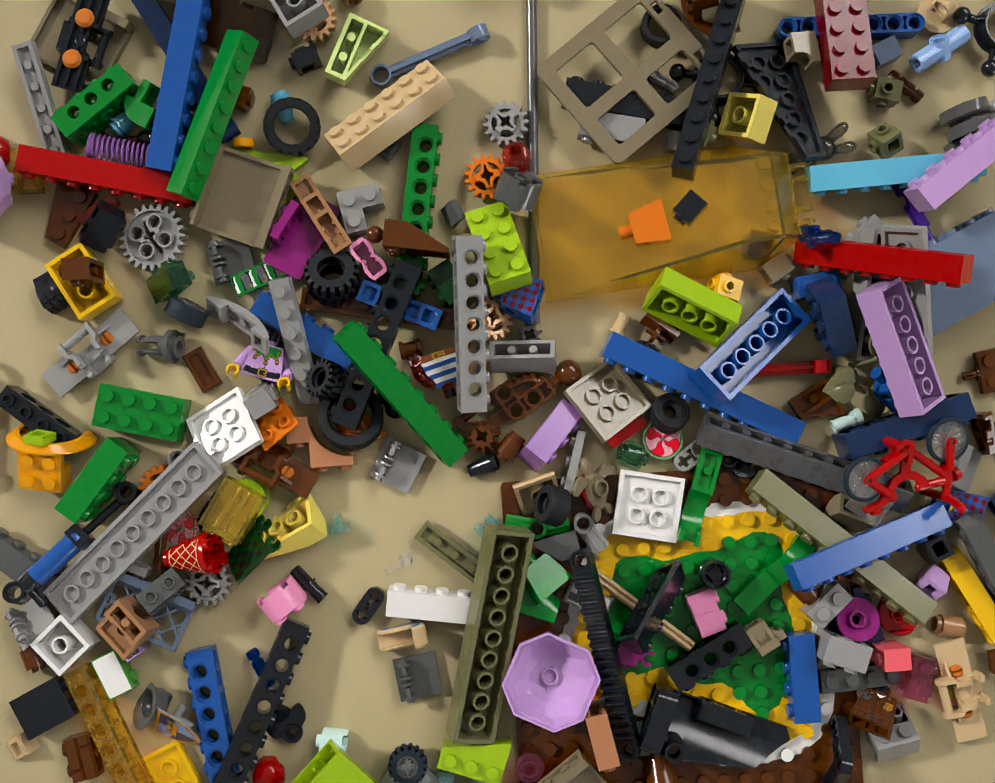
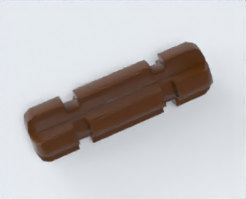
(908, 87)

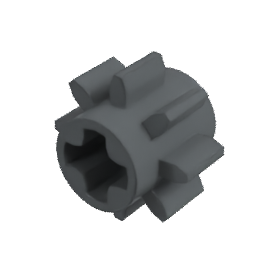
(527, 329)

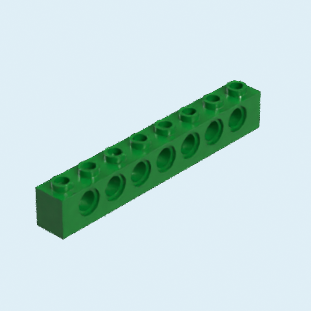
(421, 135)

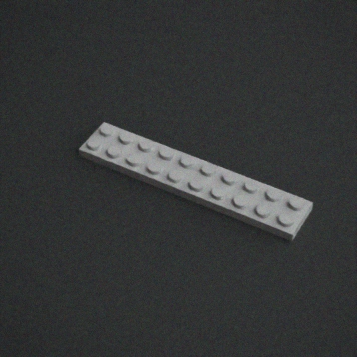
(134, 532)

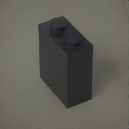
(44, 707)

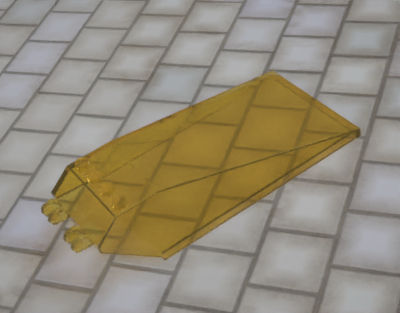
(744, 225)

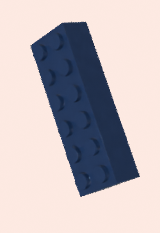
(868, 437)

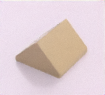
(528, 489)

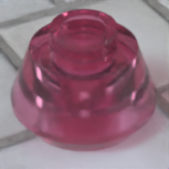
(529, 768)

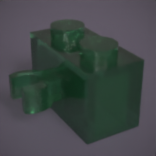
(169, 280)

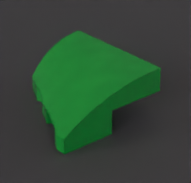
(545, 610)

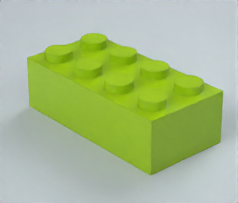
(504, 252)
(692, 307)

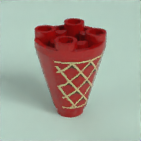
(198, 554)

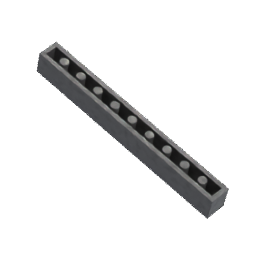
(783, 456)

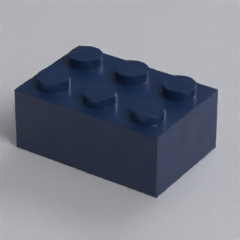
(831, 316)

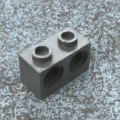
(162, 591)

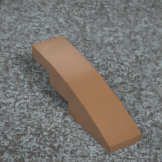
(320, 213)

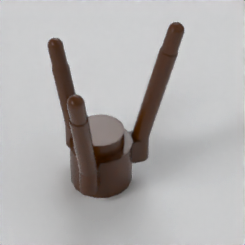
(159, 566)

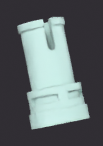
(852, 418)

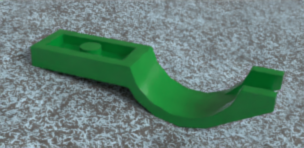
(699, 496)
(770, 577)

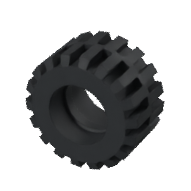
(331, 290)

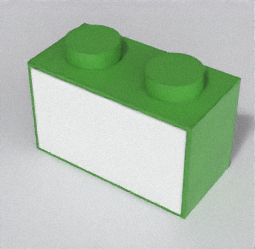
(115, 674)

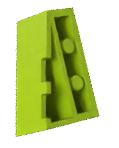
(476, 761)

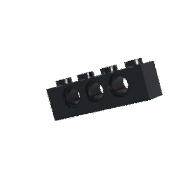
(35, 414)
(712, 644)

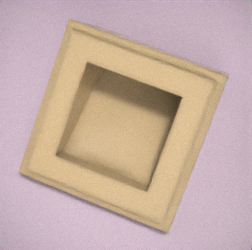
(21, 746)

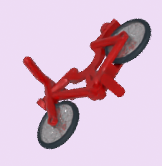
(945, 442)

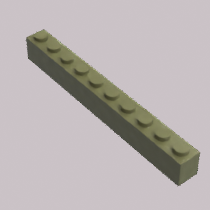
(823, 532)

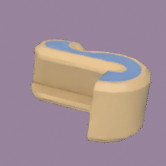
(402, 636)

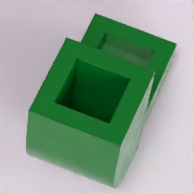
(140, 107)

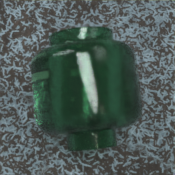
(632, 455)

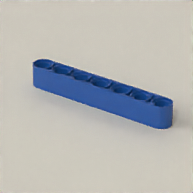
(878, 22)

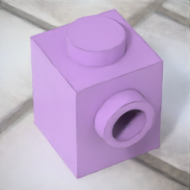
(933, 581)

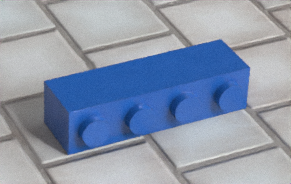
(801, 677)

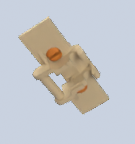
(967, 690)

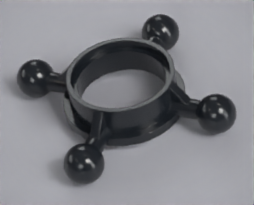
(981, 33)
(678, 72)

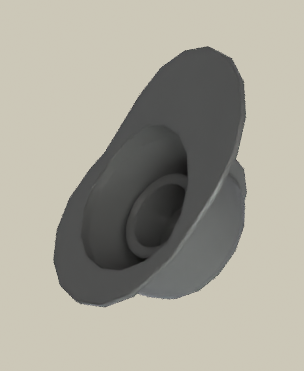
(149, 703)

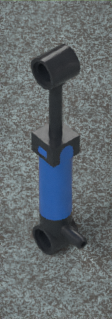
(76, 539)

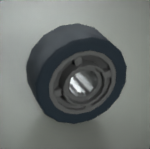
(186, 311)

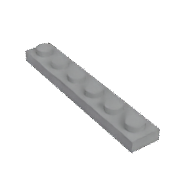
(39, 95)
(293, 335)

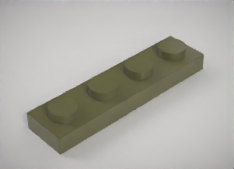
(448, 550)

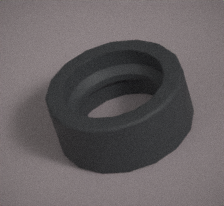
(647, 36)

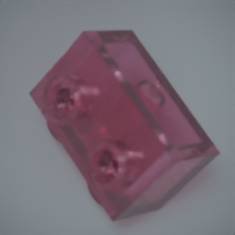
(918, 681)

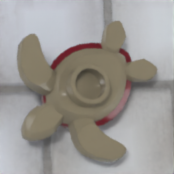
(594, 488)

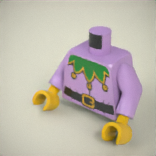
(272, 367)

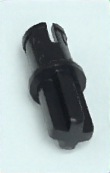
(308, 583)

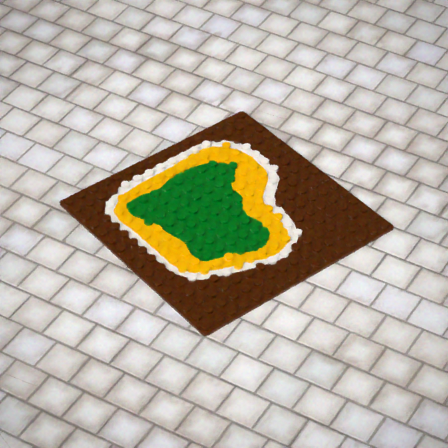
(744, 540)

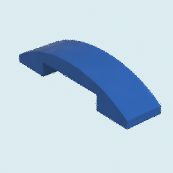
(417, 313)

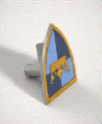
(175, 726)

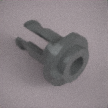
(169, 346)

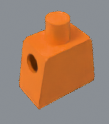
(647, 225)

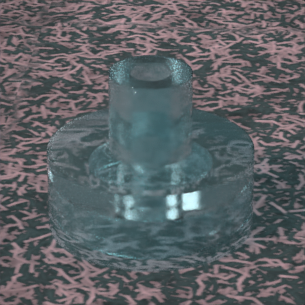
(338, 525)

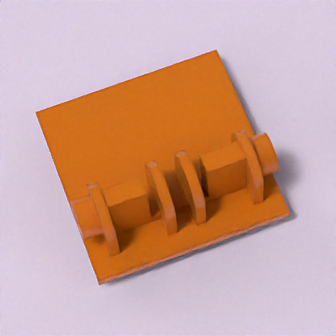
(276, 423)

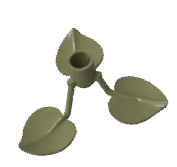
(843, 382)

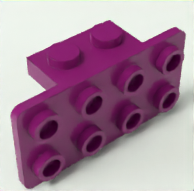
(294, 240)

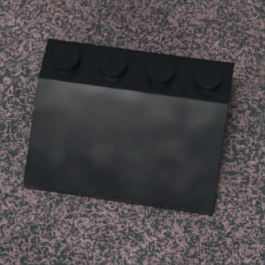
(652, 607)

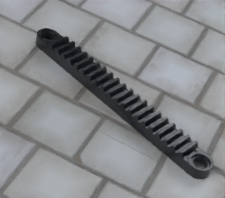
(605, 654)

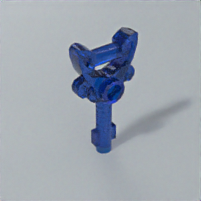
(815, 235)

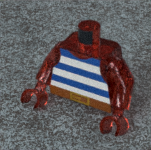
(436, 370)

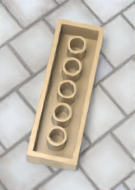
(390, 115)

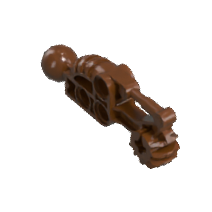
(520, 388)

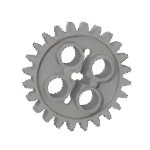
(169, 226)

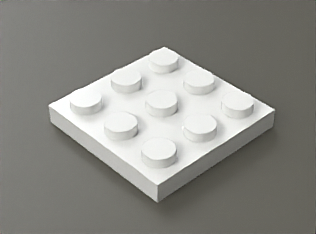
(225, 428)
(648, 506)

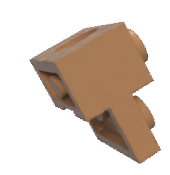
(126, 626)

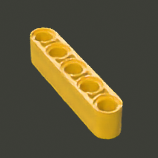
(971, 593)

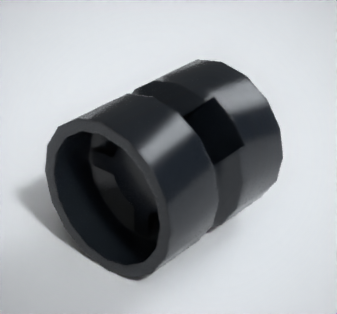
(714, 573)

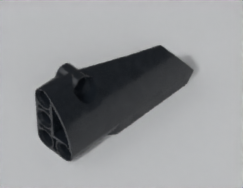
(706, 730)

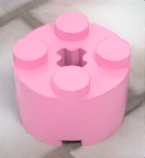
(282, 599)

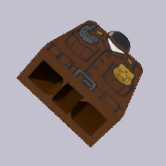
(874, 712)

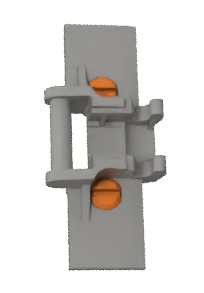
(95, 358)

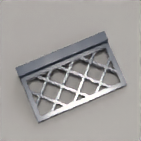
(180, 603)

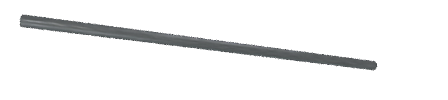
(532, 112)

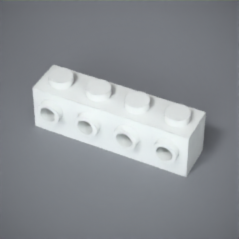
(427, 603)

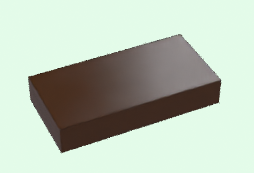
(202, 369)

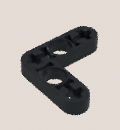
(843, 762)

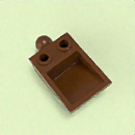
(404, 238)

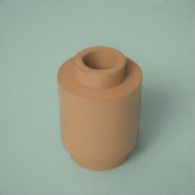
(948, 626)

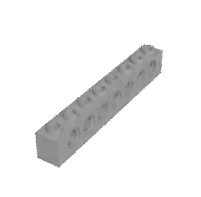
(462, 314)

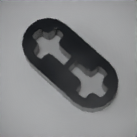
(364, 602)

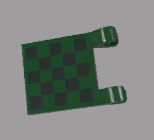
(252, 551)

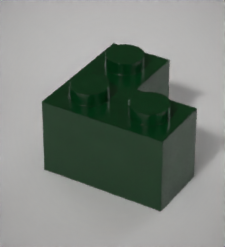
(442, 279)

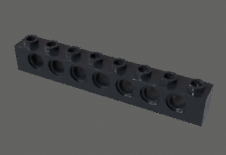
(412, 276)
(243, 734)

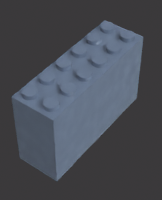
(974, 238)

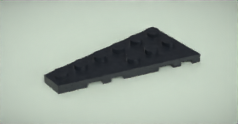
(783, 82)

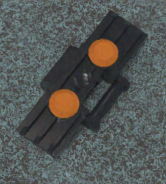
(73, 41)

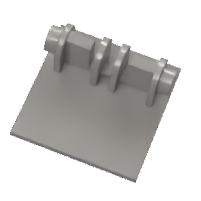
(398, 465)
(28, 622)

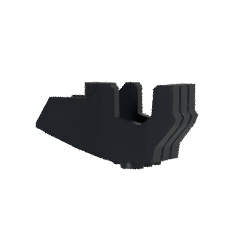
(49, 294)

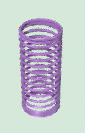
(92, 148)

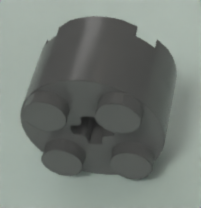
(518, 189)

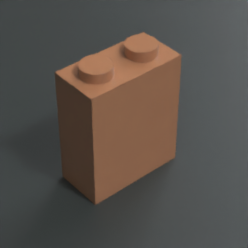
(601, 738)

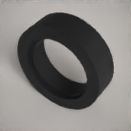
(351, 442)

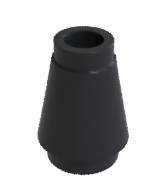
(485, 465)

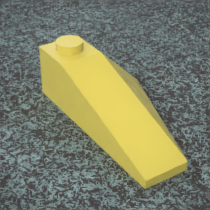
(297, 527)

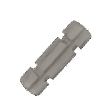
(663, 82)

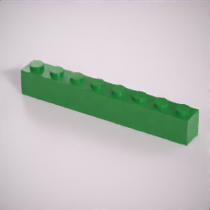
(212, 115)
(399, 393)

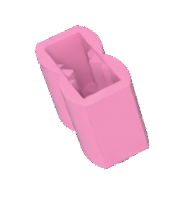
(367, 257)
(705, 611)

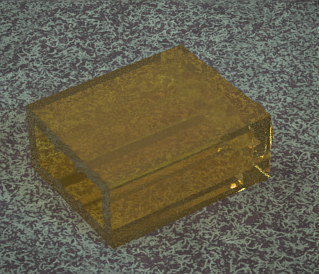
(232, 511)

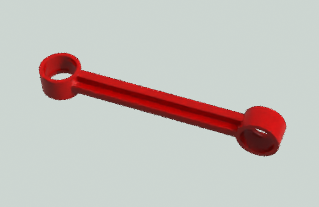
(795, 368)

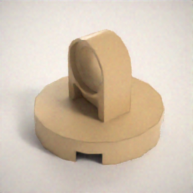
(937, 15)

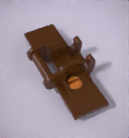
(287, 471)

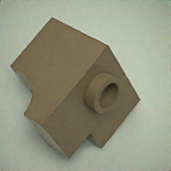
(802, 49)
(764, 637)

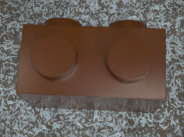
(82, 272)

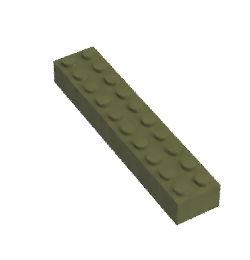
(489, 633)

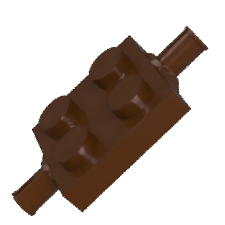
(983, 370)

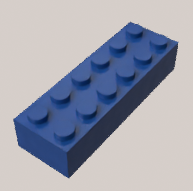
(750, 347)

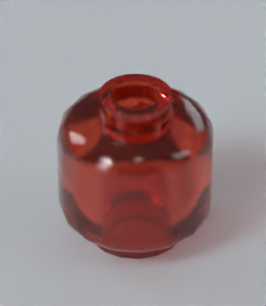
(516, 155)

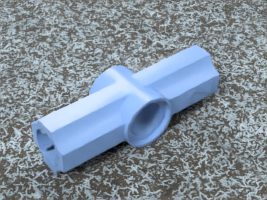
(939, 48)

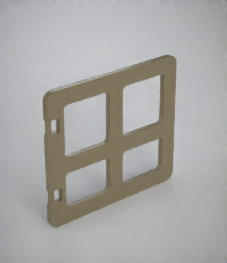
(633, 77)

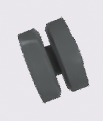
(965, 118)

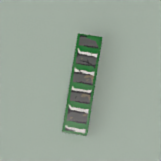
(254, 278)

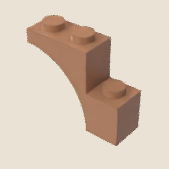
(320, 455)

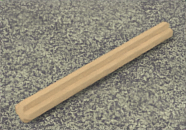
(629, 600)

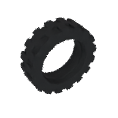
(271, 136)

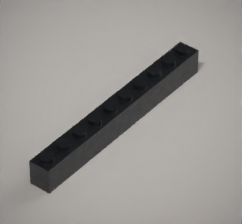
(707, 89)

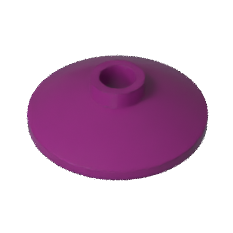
(867, 618)

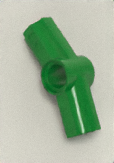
(517, 520)

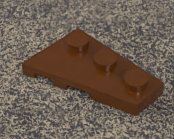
(66, 205)

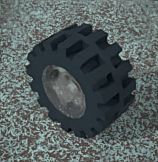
(406, 771)

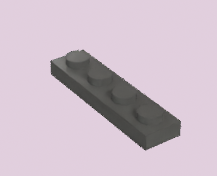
(838, 680)

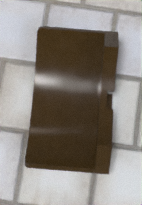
(245, 17)

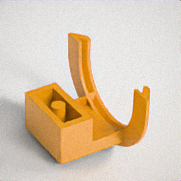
(44, 466)

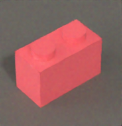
(891, 656)

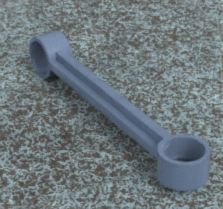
(474, 36)

